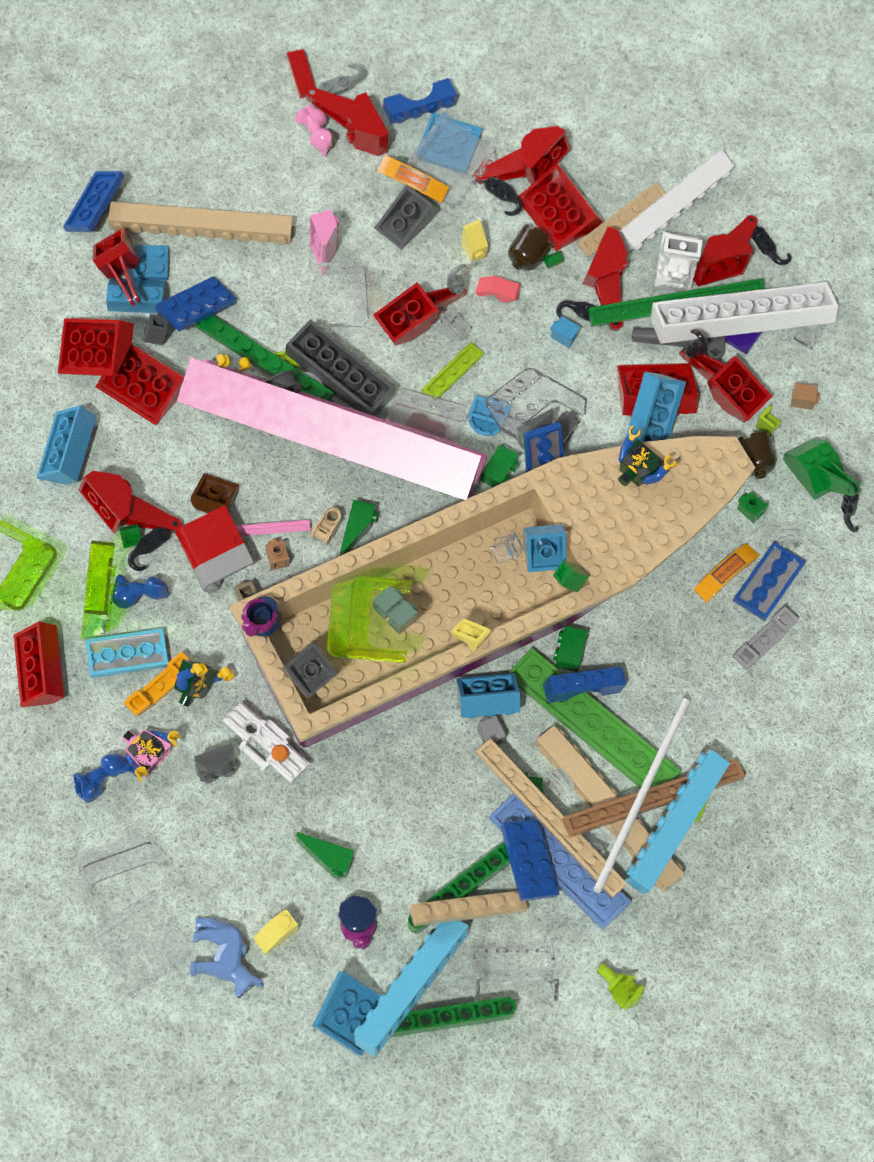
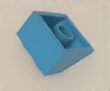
(544, 547)

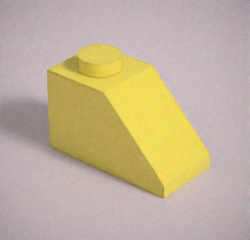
(474, 241)
(276, 931)

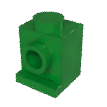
(754, 511)

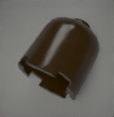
(529, 248)
(761, 453)

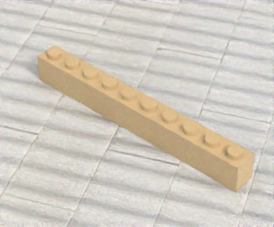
(200, 222)
(594, 791)

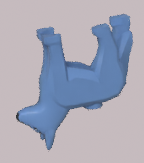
(228, 958)

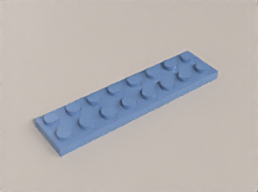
(567, 871)

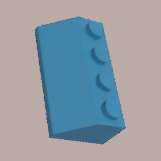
(656, 407)
(67, 445)

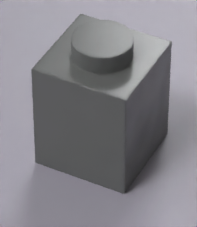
(155, 329)

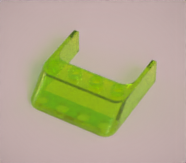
(27, 571)
(98, 590)
(351, 618)

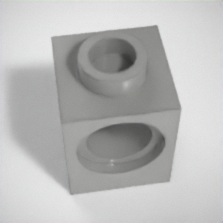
(490, 728)

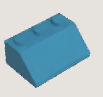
(149, 291)

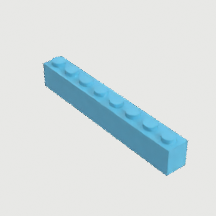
(676, 822)
(410, 986)

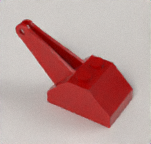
(116, 255)

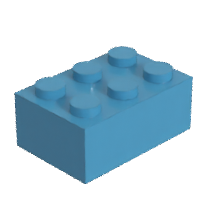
(488, 695)

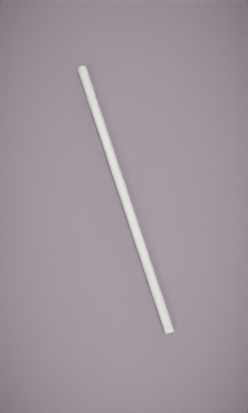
(641, 796)

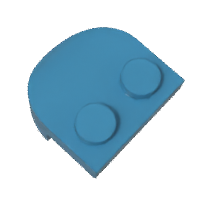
(481, 419)

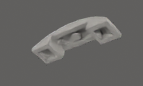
(766, 638)

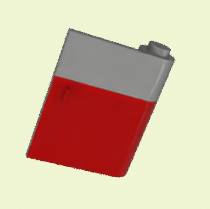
(213, 548)

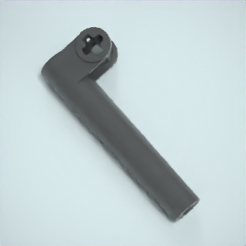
(714, 348)

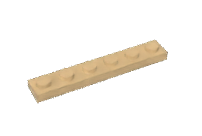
(621, 218)
(467, 908)

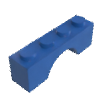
(400, 108)
(565, 686)

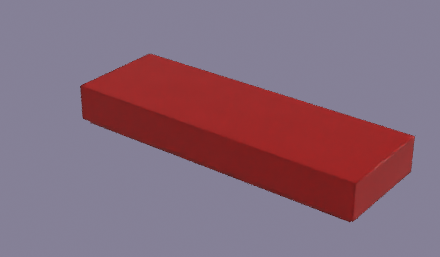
(300, 71)

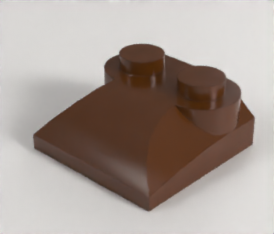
(213, 493)

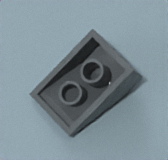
(406, 217)

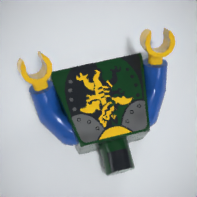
(640, 463)
(196, 678)

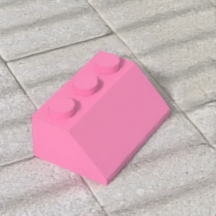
(324, 235)

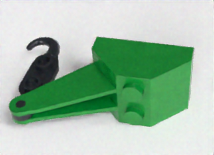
(821, 472)

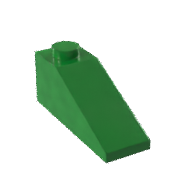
(358, 524)
(329, 856)

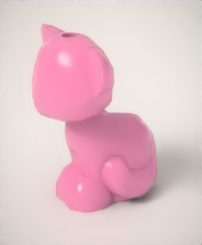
(314, 121)

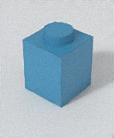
(564, 331)

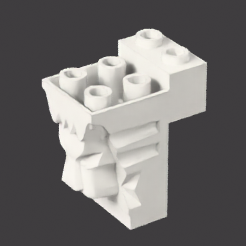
(677, 261)

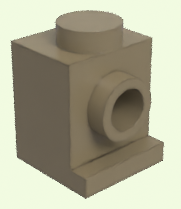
(244, 589)

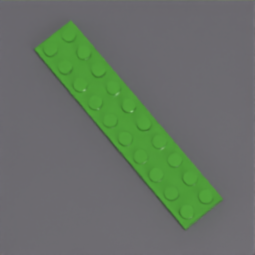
(593, 724)

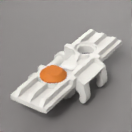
(269, 737)

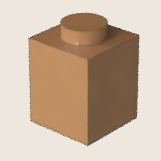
(804, 396)

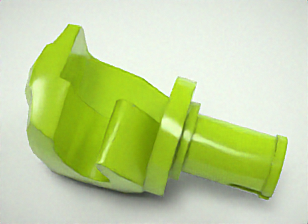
(622, 987)

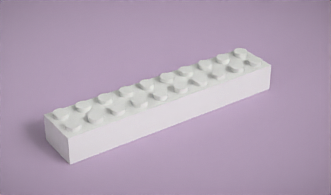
(744, 312)

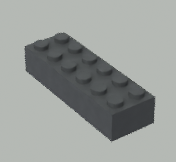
(339, 369)

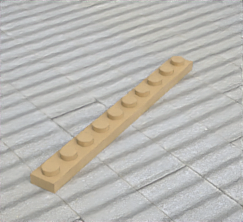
(548, 815)

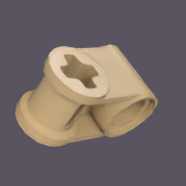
(326, 529)

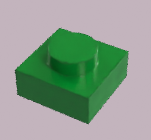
(130, 535)

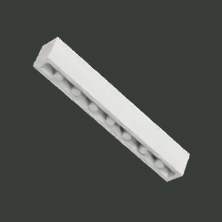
(676, 199)

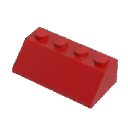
(38, 665)

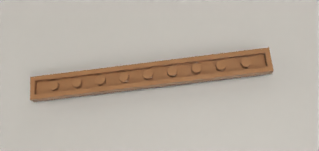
(619, 808)

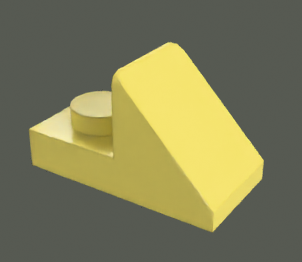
(471, 633)

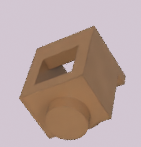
(277, 560)

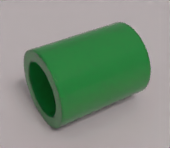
(553, 259)

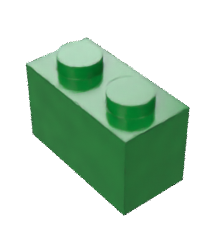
(500, 466)
(571, 648)

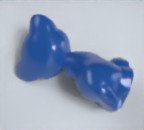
(126, 593)
(91, 785)

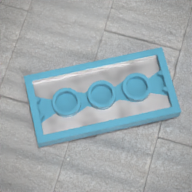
(126, 653)

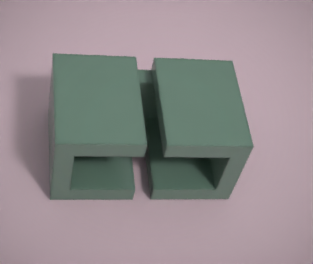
(391, 605)

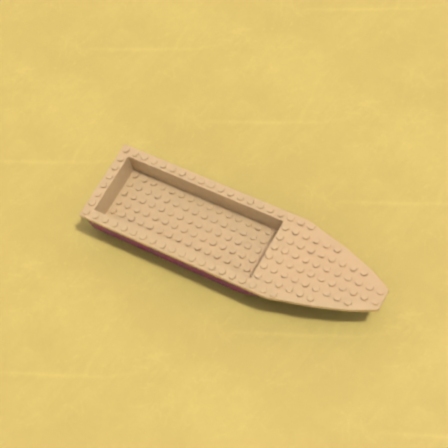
(610, 532)

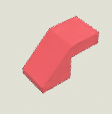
(501, 288)

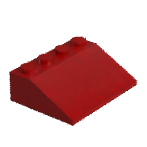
(559, 208)
(94, 346)
(631, 377)
(144, 384)

